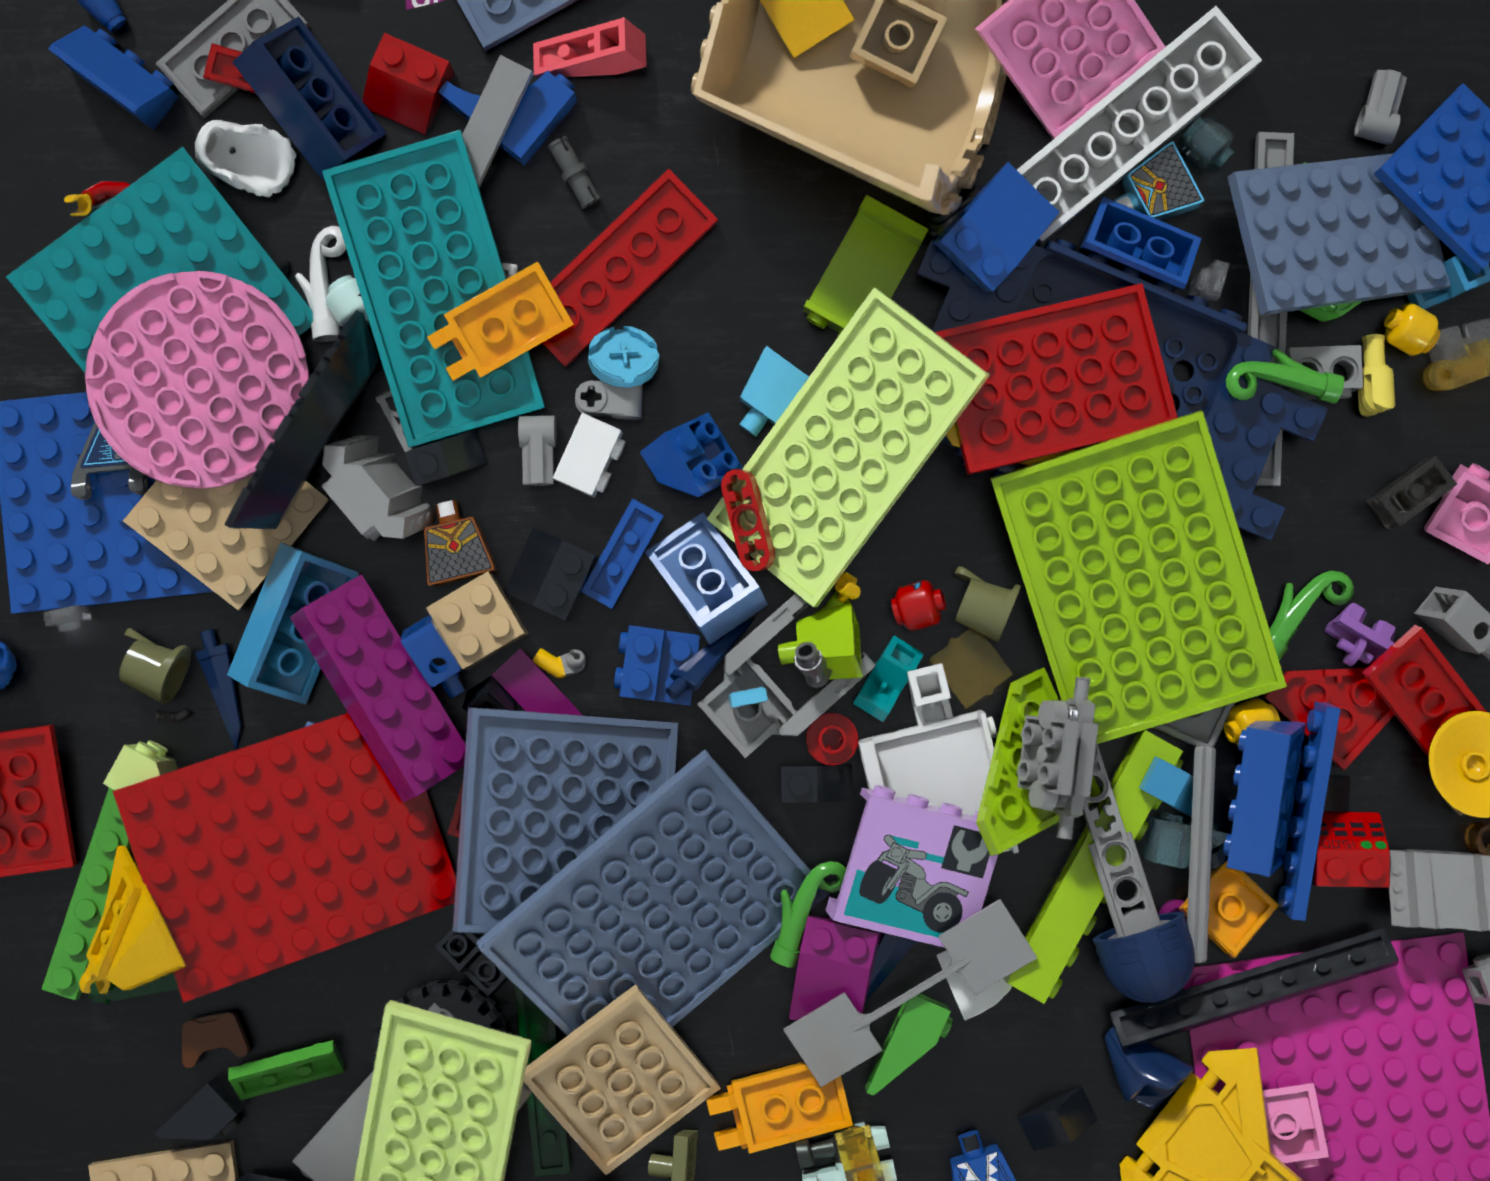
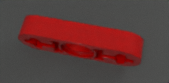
(749, 492)

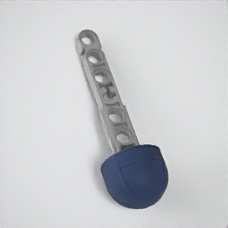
(1145, 952)

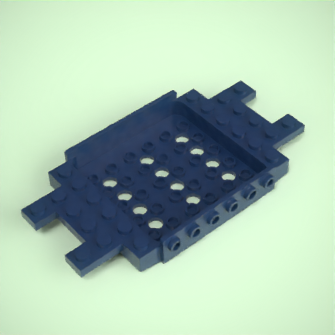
(1185, 332)

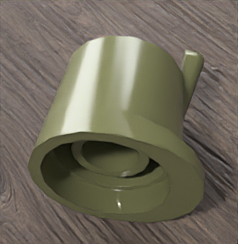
(985, 605)
(154, 668)

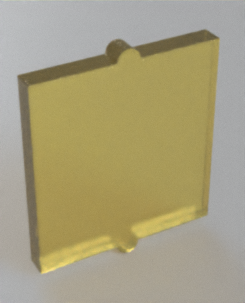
(971, 667)

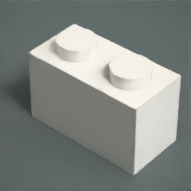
(589, 456)

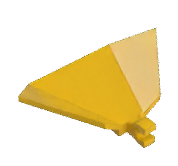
(131, 937)

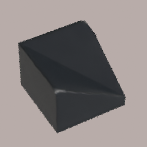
(488, 695)

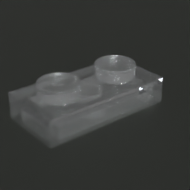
(1210, 282)

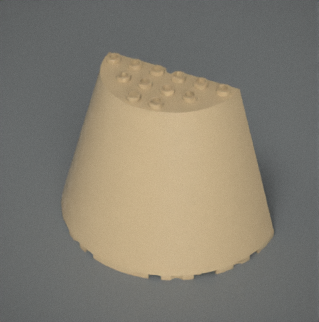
(830, 106)

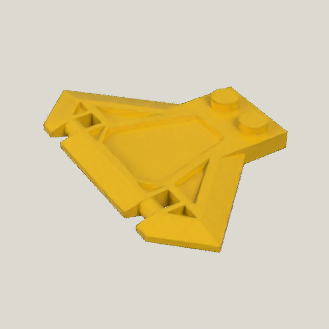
(1210, 1132)

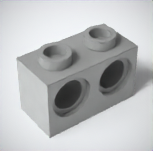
(1323, 360)

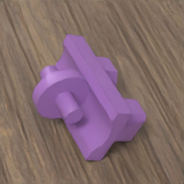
(1358, 639)

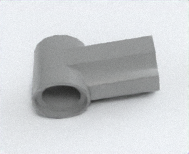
(1379, 116)
(537, 439)

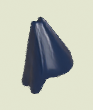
(1145, 1072)

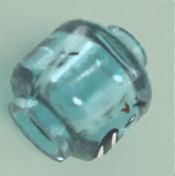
(1208, 142)

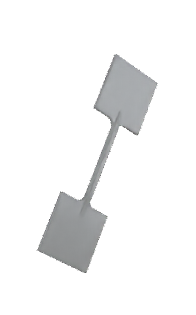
(980, 949)

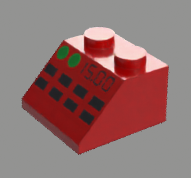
(1352, 851)

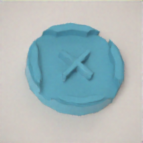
(623, 356)

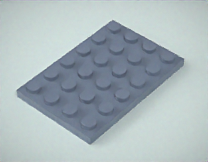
(1331, 236)

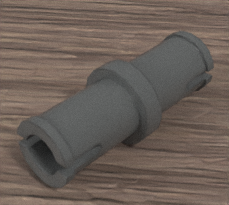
(574, 172)

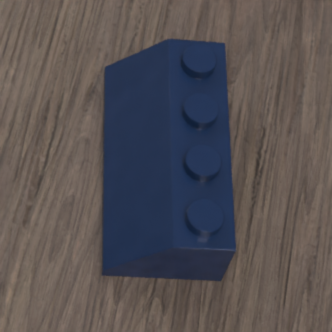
(308, 96)

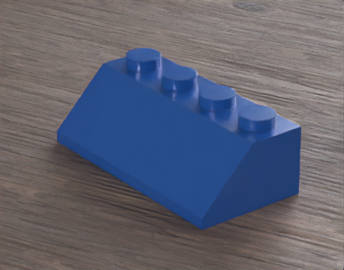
(1264, 796)

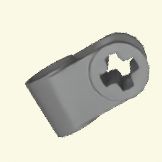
(614, 402)

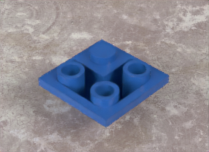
(691, 457)

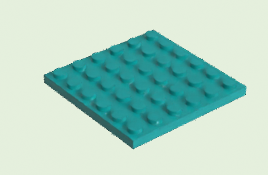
(150, 229)

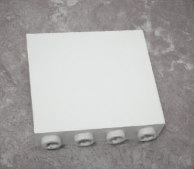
(934, 760)

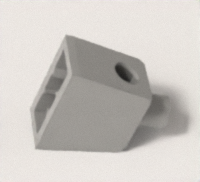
(1457, 619)

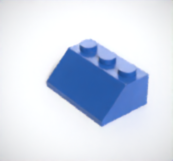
(116, 74)
(1141, 243)

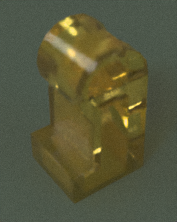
(1450, 374)

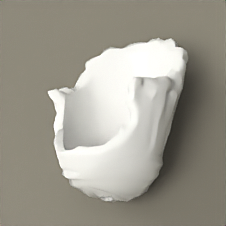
(261, 157)

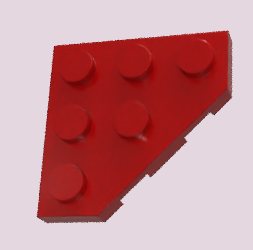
(1361, 711)

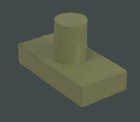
(682, 1163)

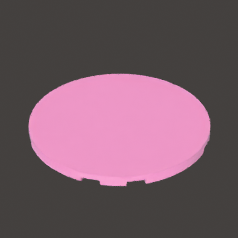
(193, 377)

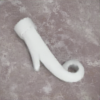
(324, 324)

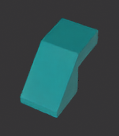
(888, 678)

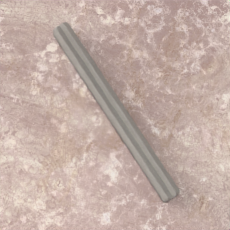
(1201, 849)

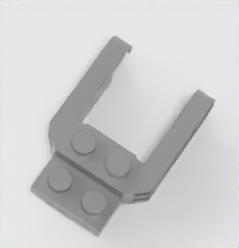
(753, 724)

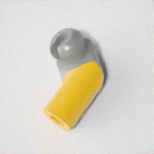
(560, 666)

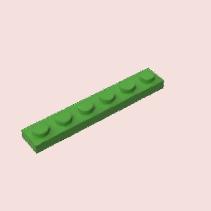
(86, 904)

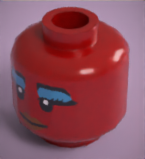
(918, 605)

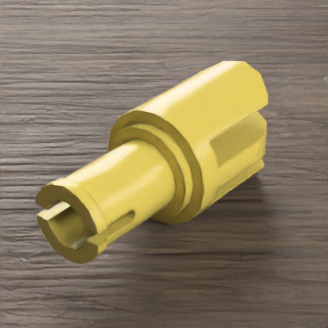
(1378, 378)

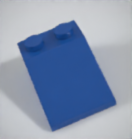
(997, 228)

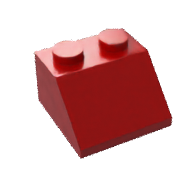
(405, 83)

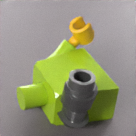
(828, 639)

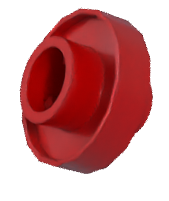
(832, 739)

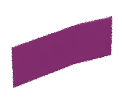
(532, 687)

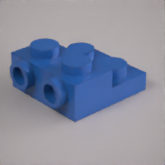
(650, 660)

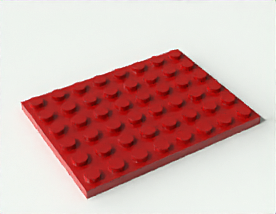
(282, 853)

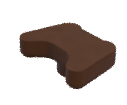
(211, 1033)

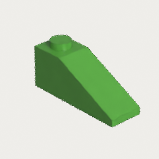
(910, 1037)

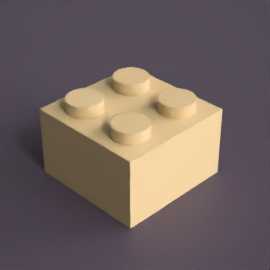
(898, 39)
(477, 620)

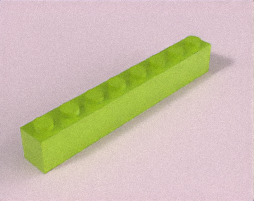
(1077, 890)

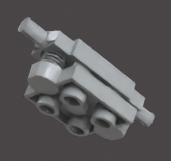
(1060, 756)

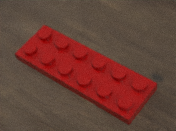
(626, 261)

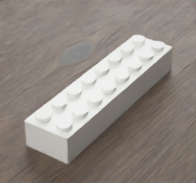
(1139, 117)

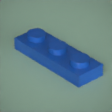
(622, 553)

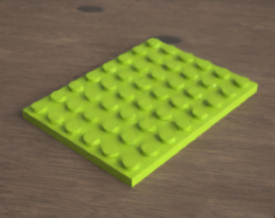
(1140, 577)

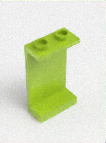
(869, 257)

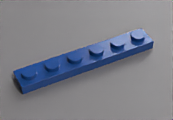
(1311, 797)

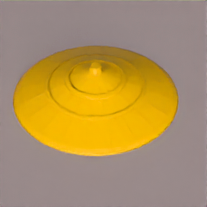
(1462, 762)

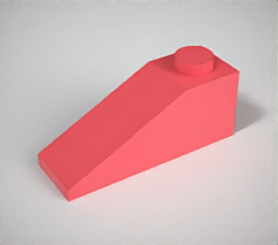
(592, 51)

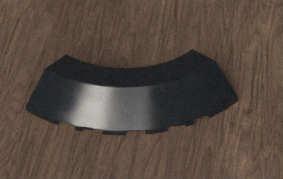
(307, 429)

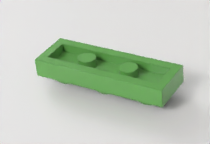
(286, 1070)

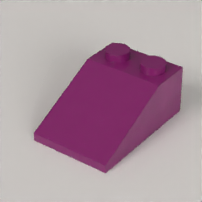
(832, 962)

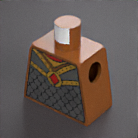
(455, 547)

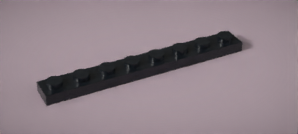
(1254, 988)

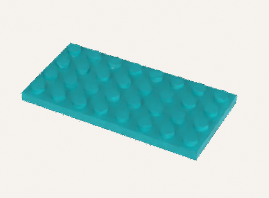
(417, 253)

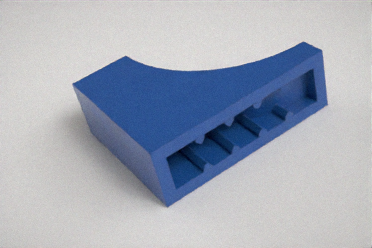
(536, 117)

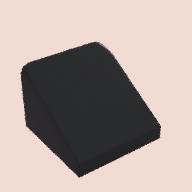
(1337, 794)

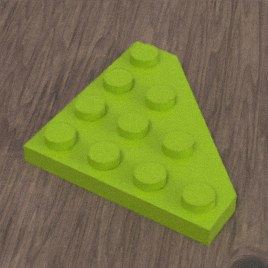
(1005, 809)

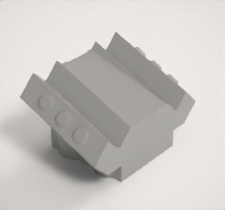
(374, 489)
(1440, 889)

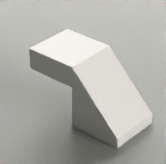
(929, 694)

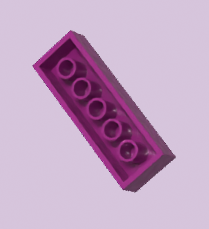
(381, 687)

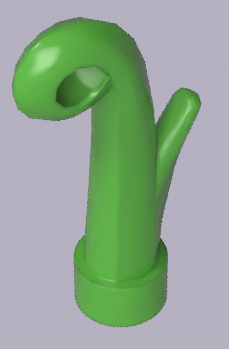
(1325, 385)
(1294, 610)
(795, 914)

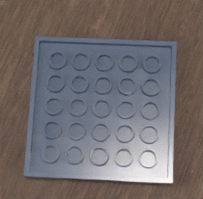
(542, 795)

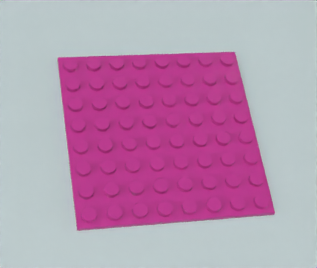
(1387, 1062)

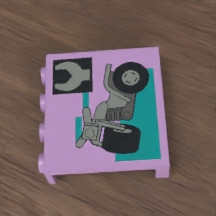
(913, 868)

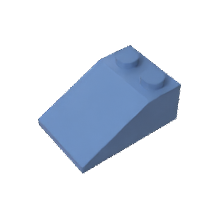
(707, 578)

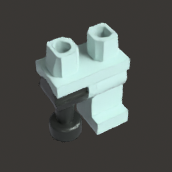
(828, 1148)

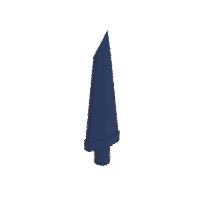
(215, 665)
(698, 667)
(889, 954)

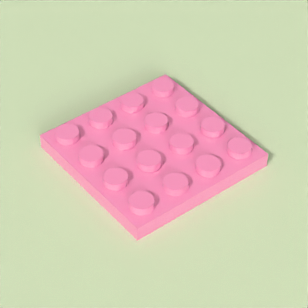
(1068, 52)

